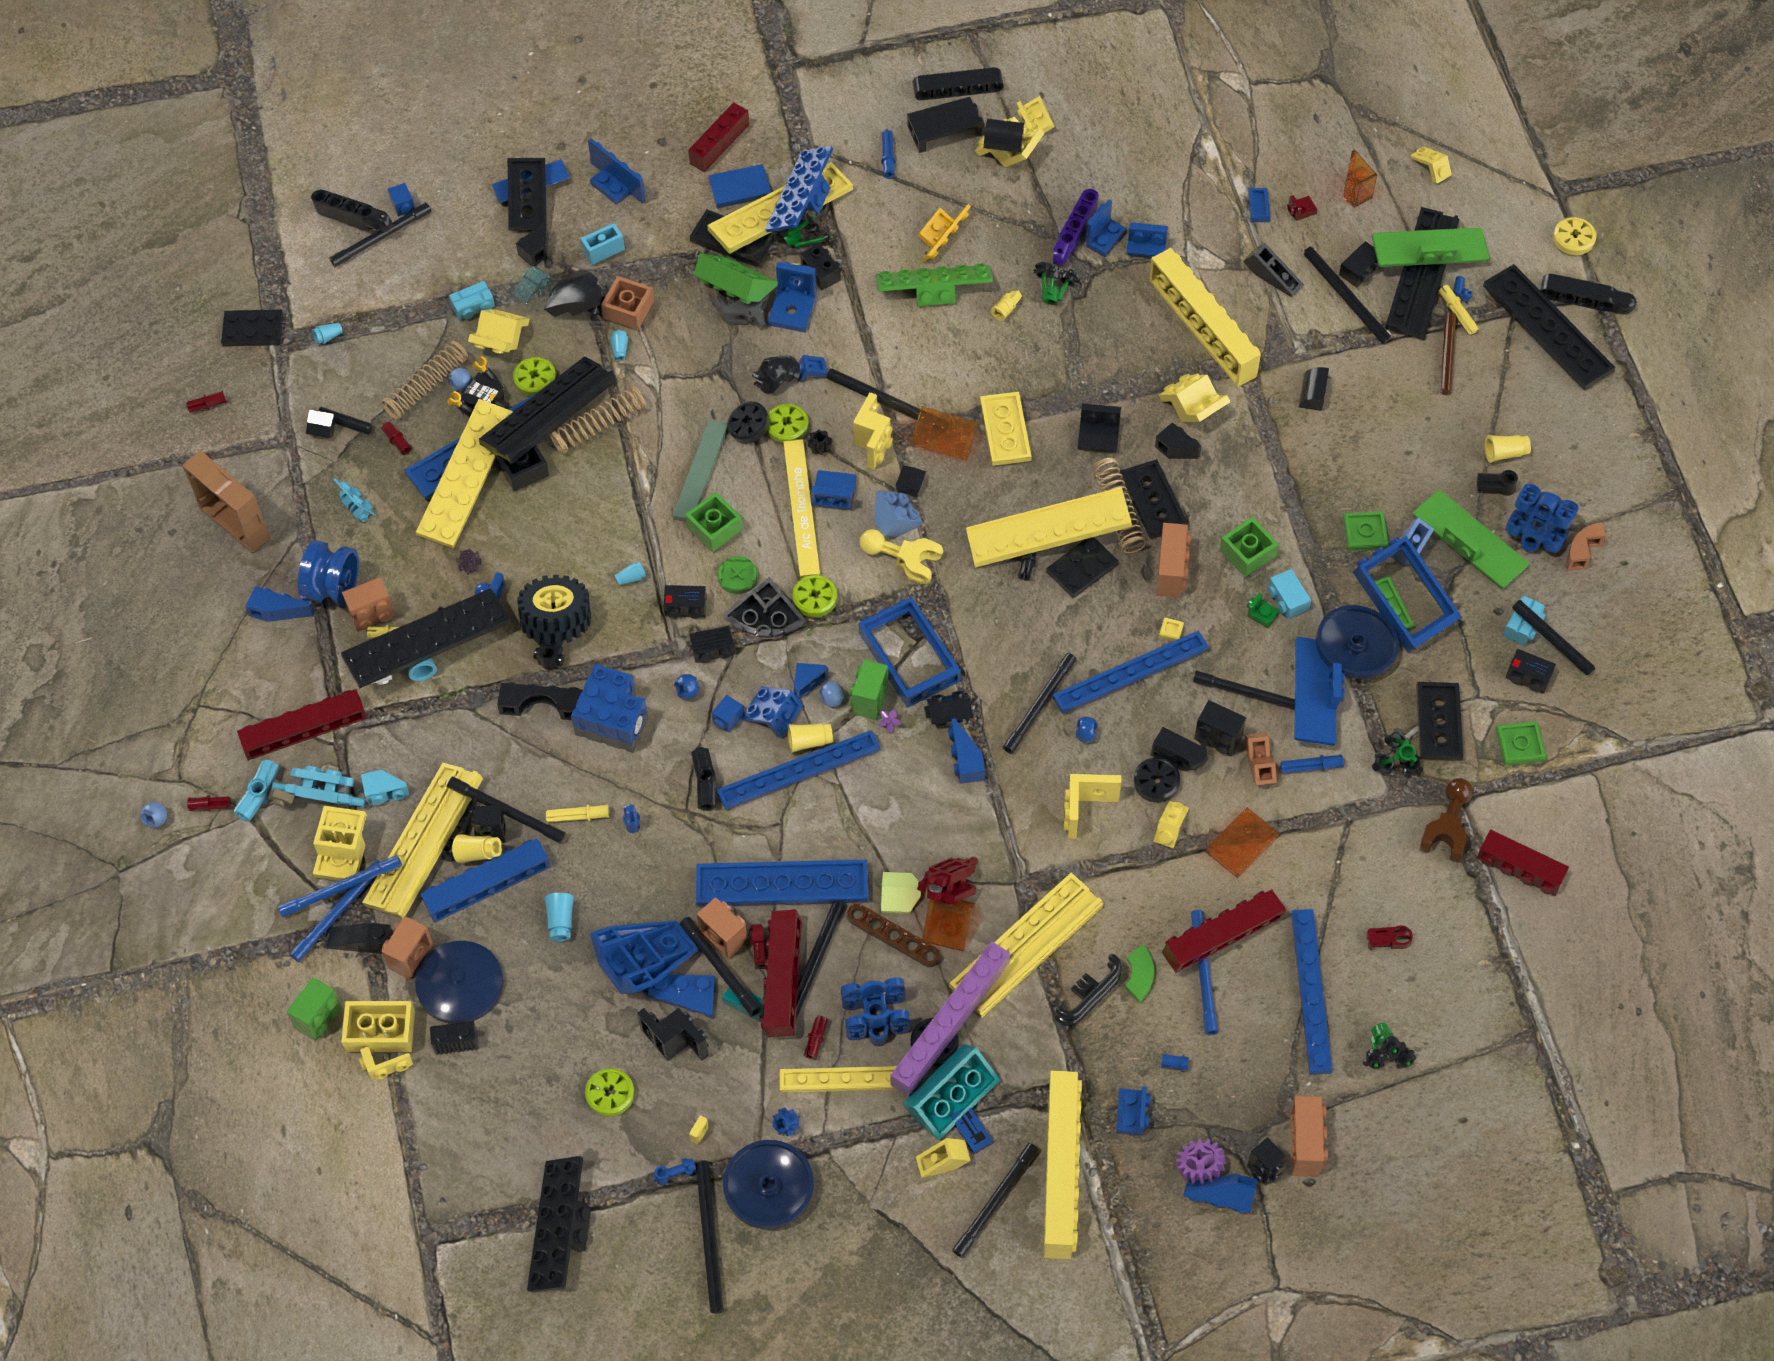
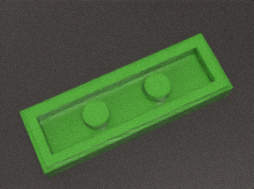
(1389, 591)

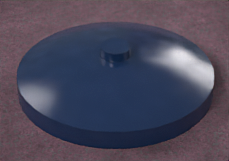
(1358, 640)
(459, 982)
(768, 1184)

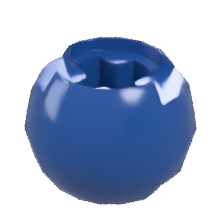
(686, 686)
(1086, 729)

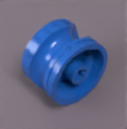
(327, 573)

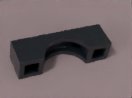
(517, 697)

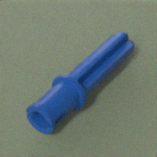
(888, 159)
(1312, 764)

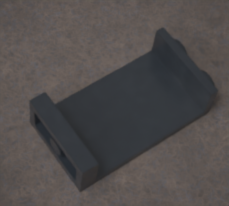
(943, 121)

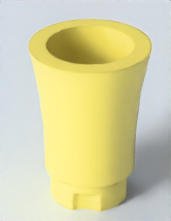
(1506, 447)
(809, 736)
(474, 848)

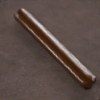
(1448, 353)

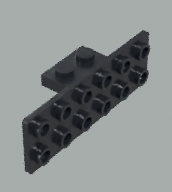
(559, 1226)

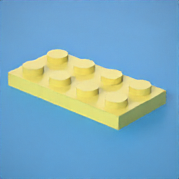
(1005, 428)

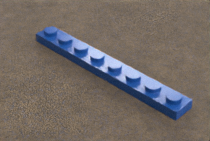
(1130, 672)
(798, 769)
(1311, 992)

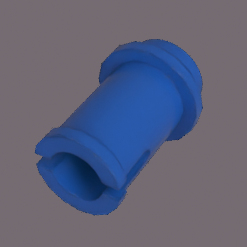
(1175, 1062)

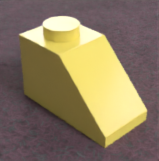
(943, 1157)

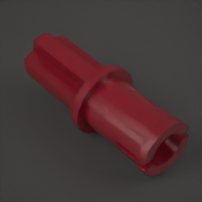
(206, 402)
(396, 438)
(208, 803)
(815, 1037)

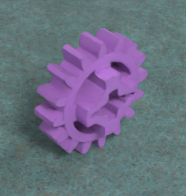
(1201, 1161)

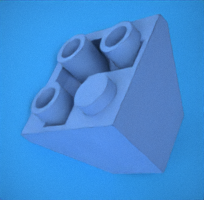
(895, 513)

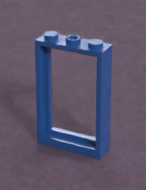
(1450, 612)
(928, 687)

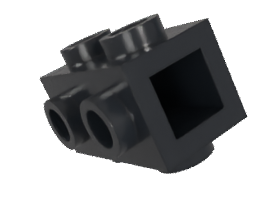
(943, 708)

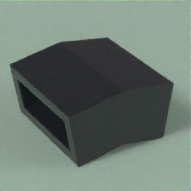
(320, 424)
(910, 480)

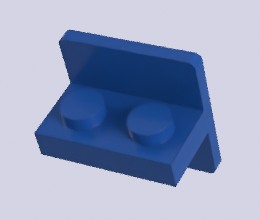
(1146, 239)

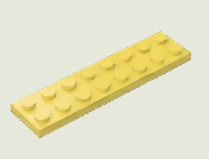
(751, 220)
(462, 478)

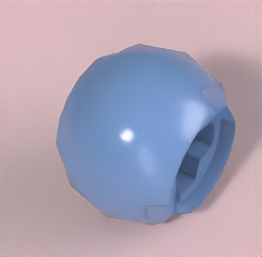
(460, 379)
(831, 694)
(153, 814)

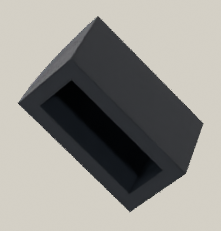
(1003, 135)
(1314, 388)

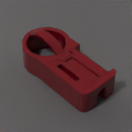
(1385, 937)
(758, 945)

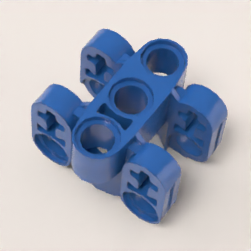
(1540, 522)
(889, 992)

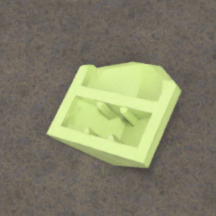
(899, 892)

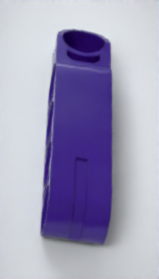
(1075, 226)

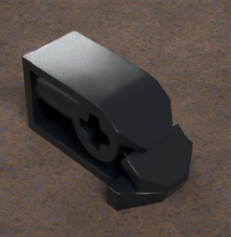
(1179, 750)

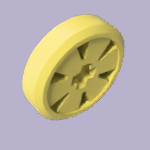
(1576, 226)

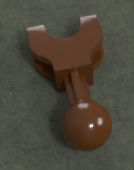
(1448, 826)

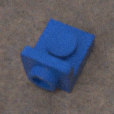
(812, 366)

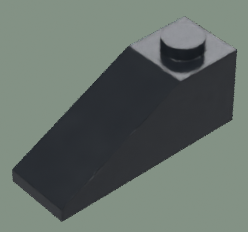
(1273, 270)
(359, 937)

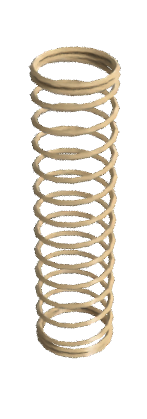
(458, 355)
(554, 434)
(1106, 471)

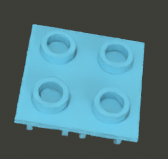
(351, 499)

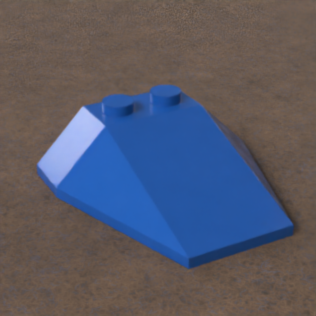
(641, 953)

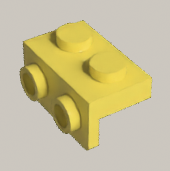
(1035, 115)

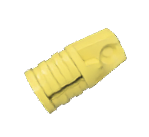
(1005, 305)

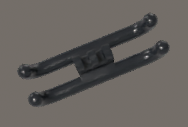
(1090, 993)

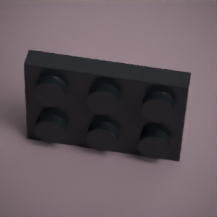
(252, 327)
(1082, 566)

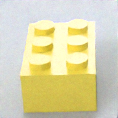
(378, 1024)

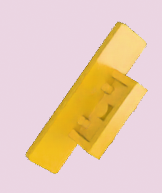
(938, 228)

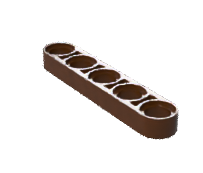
(899, 943)

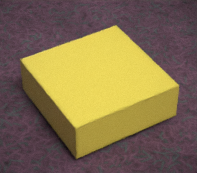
(1171, 629)
(699, 1130)

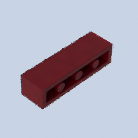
(718, 137)
(1522, 862)

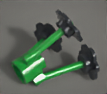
(793, 236)

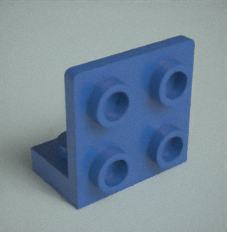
(1102, 231)
(833, 489)
(775, 708)

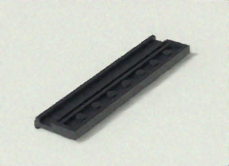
(1419, 283)
(547, 410)

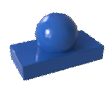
(497, 585)

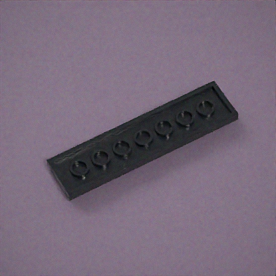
(1549, 326)
(425, 638)

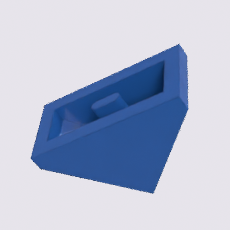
(808, 677)

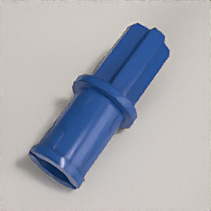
(631, 819)

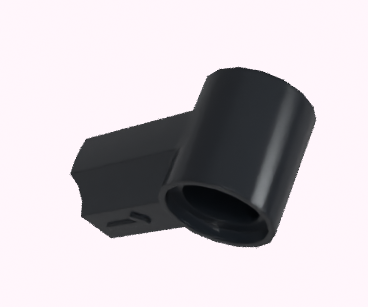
(1497, 482)

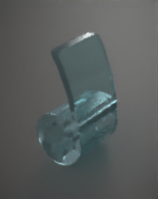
(531, 280)

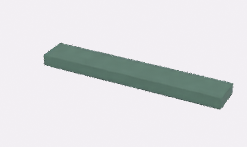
(701, 468)

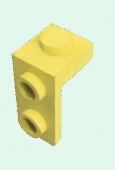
(1437, 163)
(1170, 824)
(383, 1069)

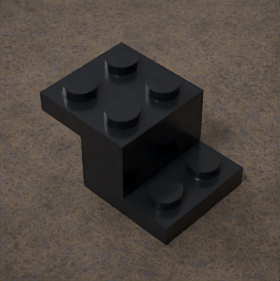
(673, 1033)

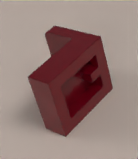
(1301, 207)

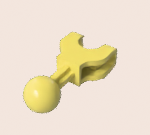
(908, 555)

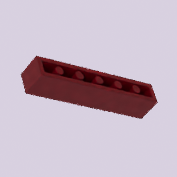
(301, 724)
(1223, 931)
(782, 973)

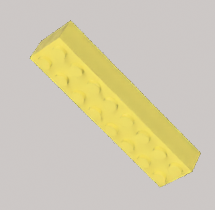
(1204, 317)
(1062, 1165)

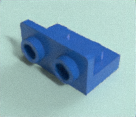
(1131, 1111)

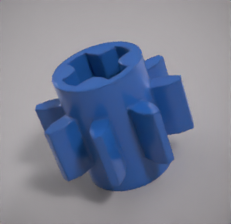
(786, 1121)

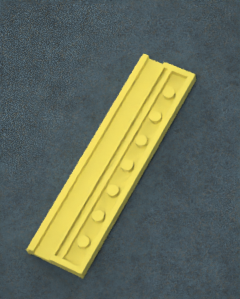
(1048, 527)
(422, 842)
(1038, 936)

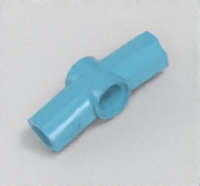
(252, 801)

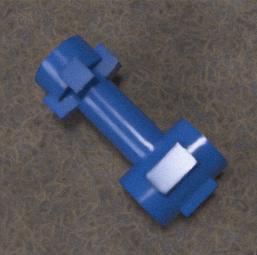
(663, 1174)

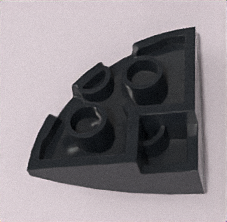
(574, 294)
(765, 612)

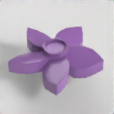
(889, 720)

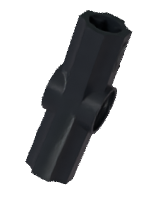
(705, 788)

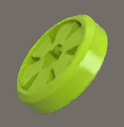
(532, 367)
(787, 413)
(821, 587)
(613, 1104)

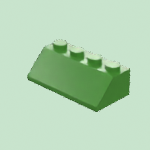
(733, 278)

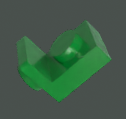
(1261, 611)

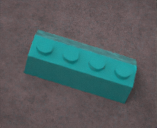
(953, 1086)

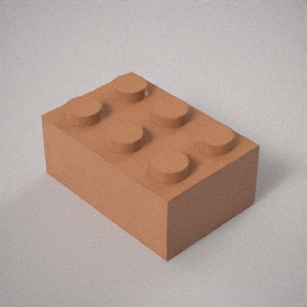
(1173, 560)
(1308, 1136)

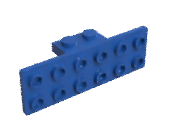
(803, 189)
(1316, 694)

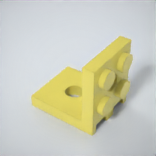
(1088, 788)

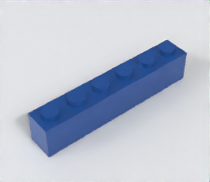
(485, 880)

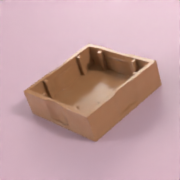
(226, 501)

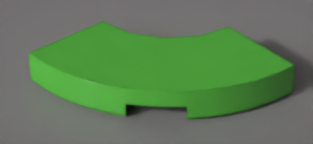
(1142, 973)

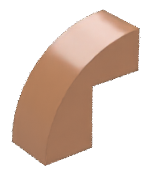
(1579, 555)
(1260, 763)

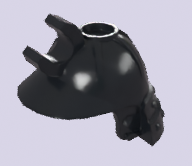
(775, 371)

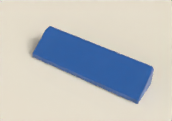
(554, 171)

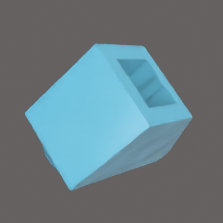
(383, 787)

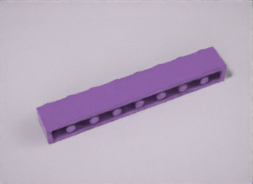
(949, 1019)

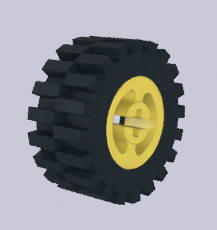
(549, 624)

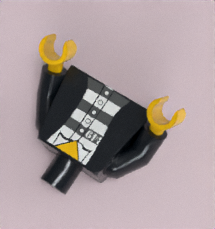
(483, 387)

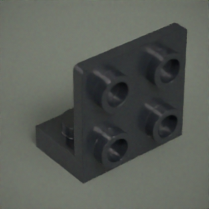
(1099, 428)

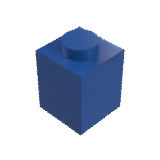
(401, 199)
(727, 713)

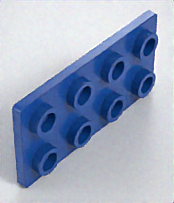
(615, 177)

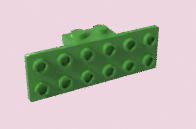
(1430, 247)
(934, 285)
(1471, 539)

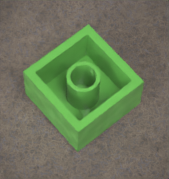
(714, 522)
(1248, 546)
(869, 689)
(314, 1009)

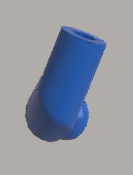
(1459, 289)

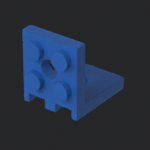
(795, 295)

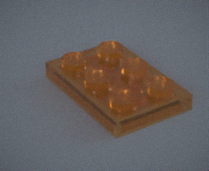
(944, 433)
(1242, 842)

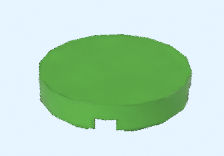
(737, 575)

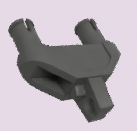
(742, 312)

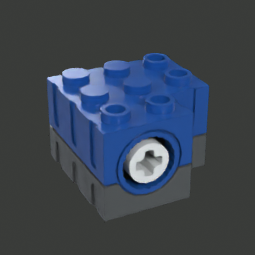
(610, 709)

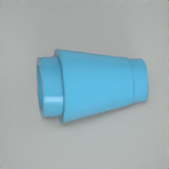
(326, 332)
(619, 344)
(630, 574)

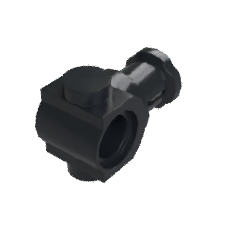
(549, 650)

